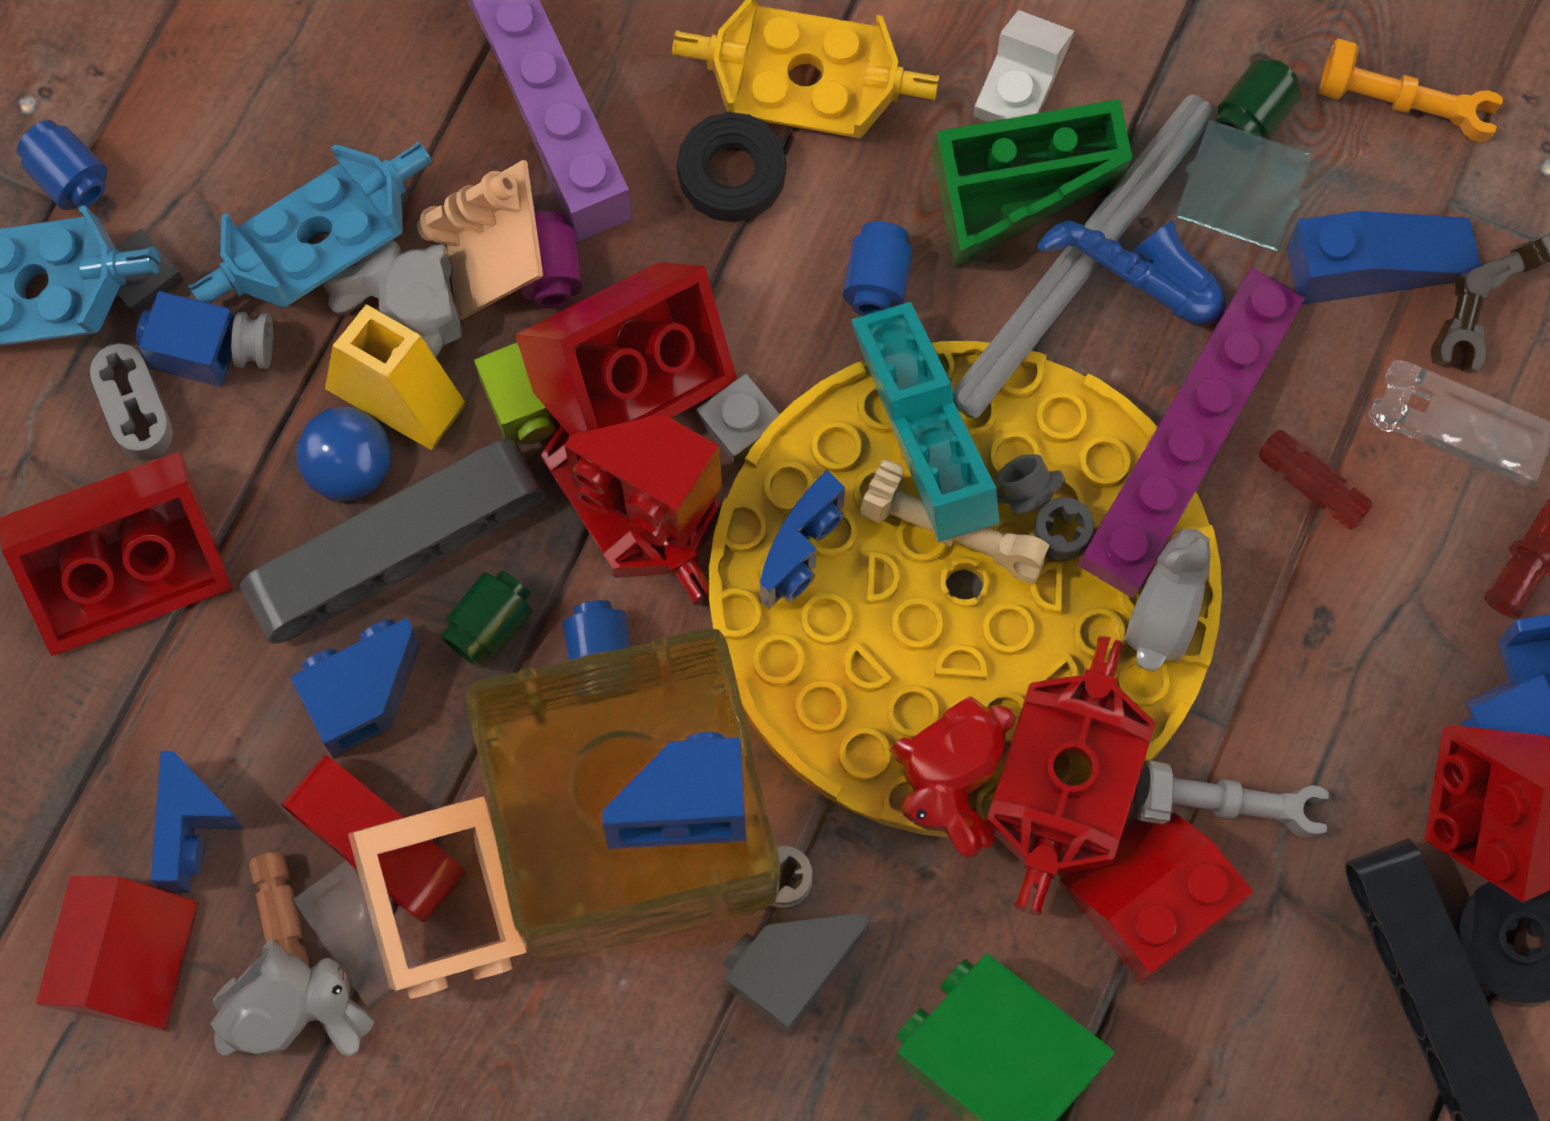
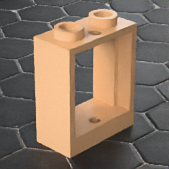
(430, 975)

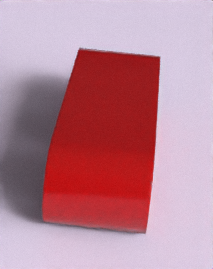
(336, 803)

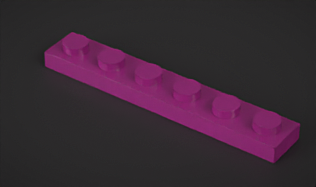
(1190, 433)

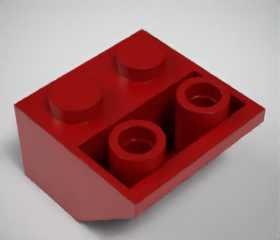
(648, 473)
(1494, 806)

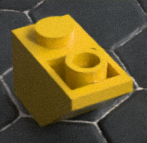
(393, 378)

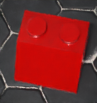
(1158, 893)

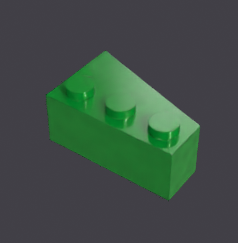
(1023, 170)

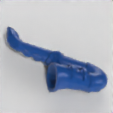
(1156, 267)

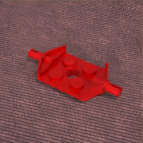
(621, 546)
(1061, 825)

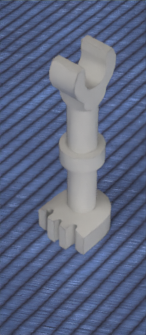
(1159, 790)

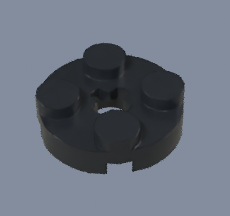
(1499, 970)

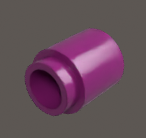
(559, 262)

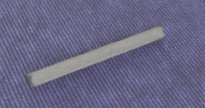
(1073, 265)

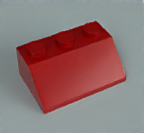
(630, 350)
(114, 553)

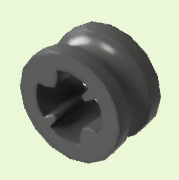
(1070, 511)

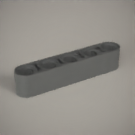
(391, 540)

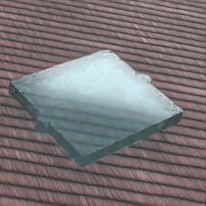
(1243, 185)

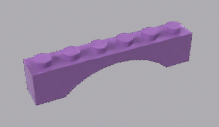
(556, 115)

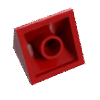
(118, 951)

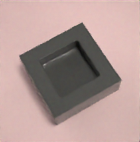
(142, 289)

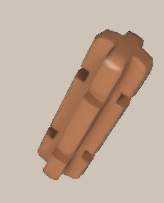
(275, 903)

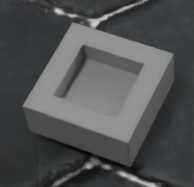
(737, 417)

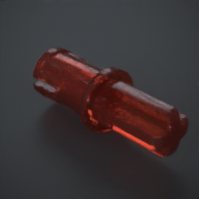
(1524, 569)

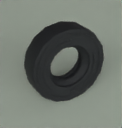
(723, 132)

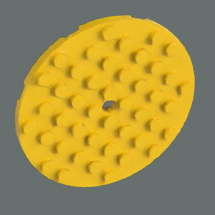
(876, 635)

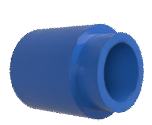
(62, 165)
(878, 268)
(595, 629)

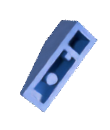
(1377, 253)

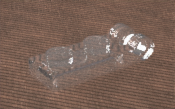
(1463, 422)

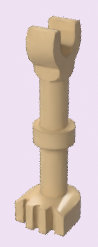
(1018, 554)

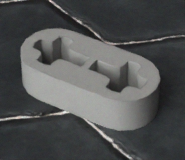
(144, 397)

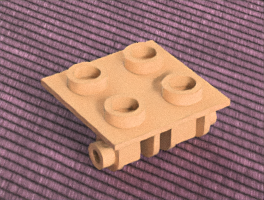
(487, 238)

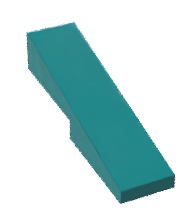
(926, 422)

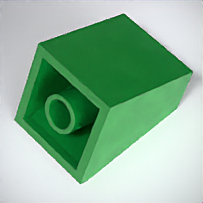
(999, 1048)

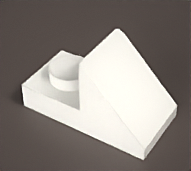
(1024, 68)

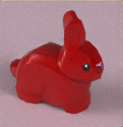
(950, 763)

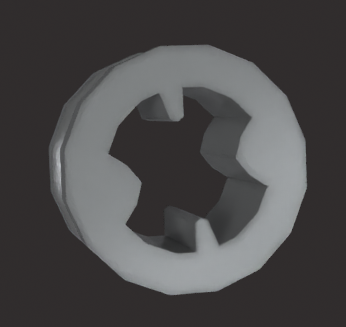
(252, 340)
(787, 896)

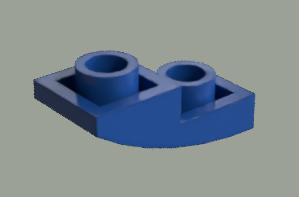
(791, 555)

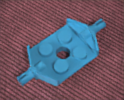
(352, 200)
(81, 272)

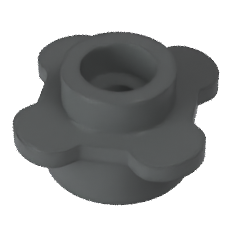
(1027, 483)

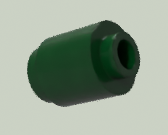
(1261, 98)
(487, 617)

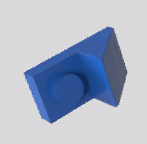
(182, 807)

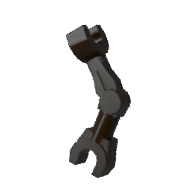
(1471, 290)

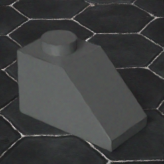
(791, 965)

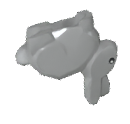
(409, 289)
(1170, 601)
(279, 997)

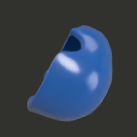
(343, 454)

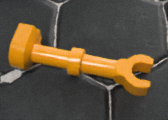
(1405, 93)

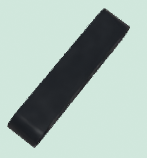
(1437, 986)

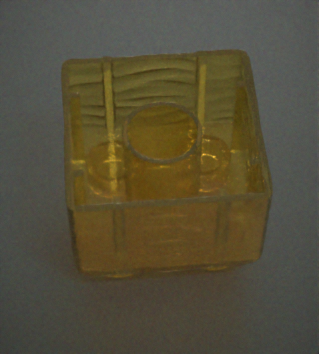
(564, 746)

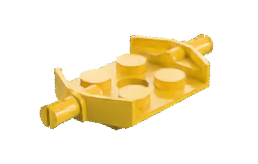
(765, 43)

